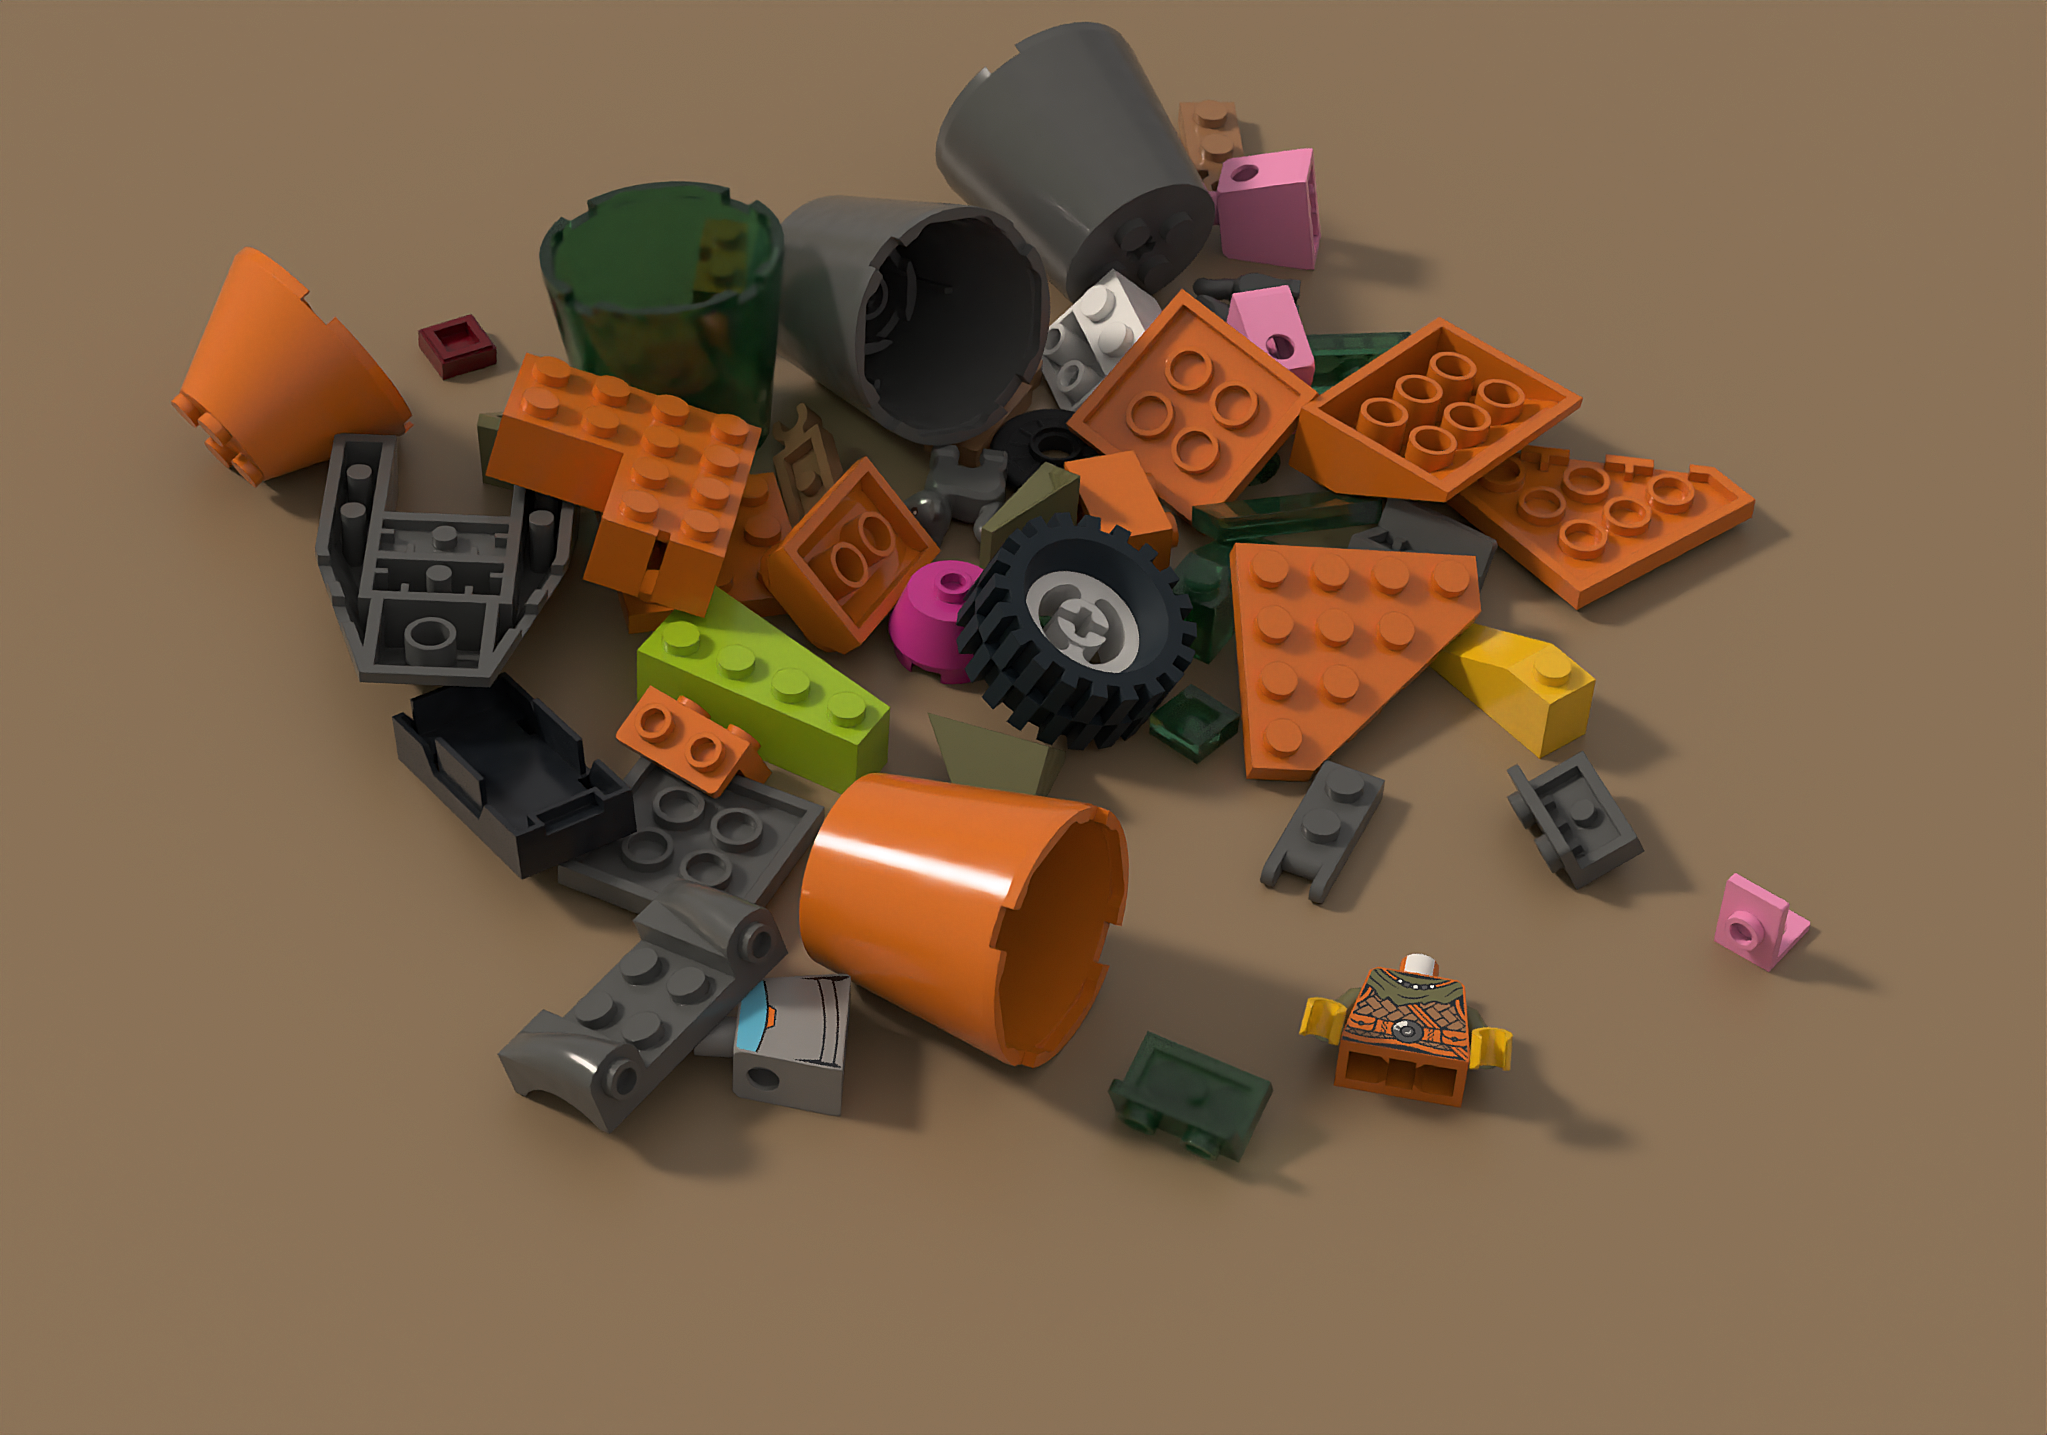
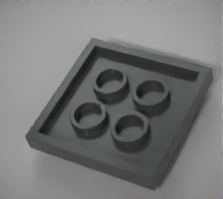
(730, 842)

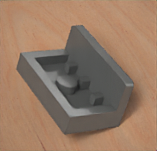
(1418, 529)
(1577, 820)

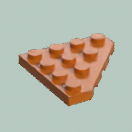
(1598, 523)
(1333, 641)

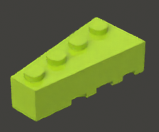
(771, 688)

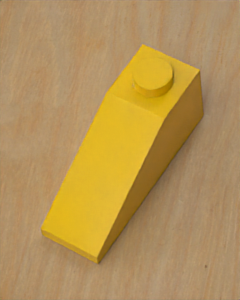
(1520, 685)

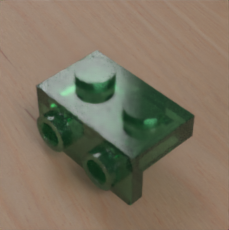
(1191, 1098)

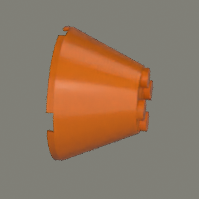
(278, 379)

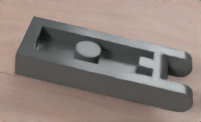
(1325, 828)

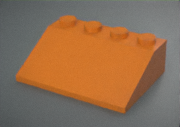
(1426, 418)

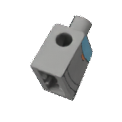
(788, 1042)

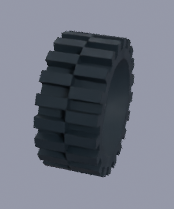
(1098, 600)

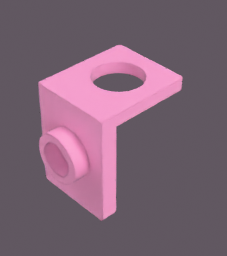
(1754, 923)

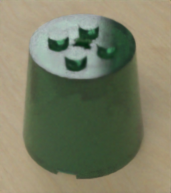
(672, 294)

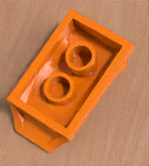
(847, 560)

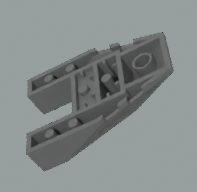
(433, 590)

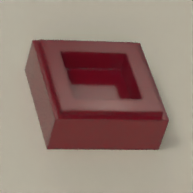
(457, 346)

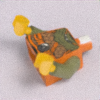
(1407, 1034)

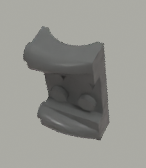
(653, 1007)

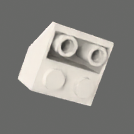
(1095, 337)

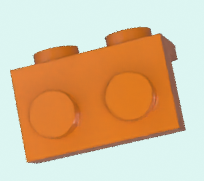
(689, 744)

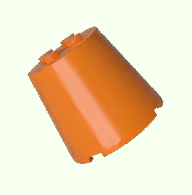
(968, 907)

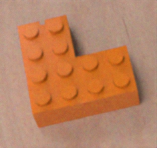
(638, 460)

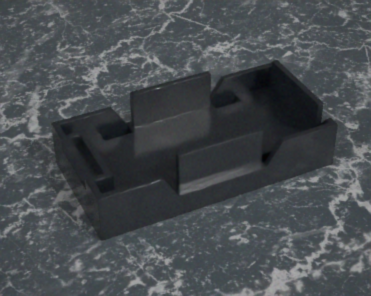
(513, 774)

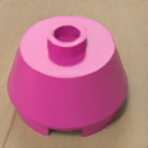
(926, 619)

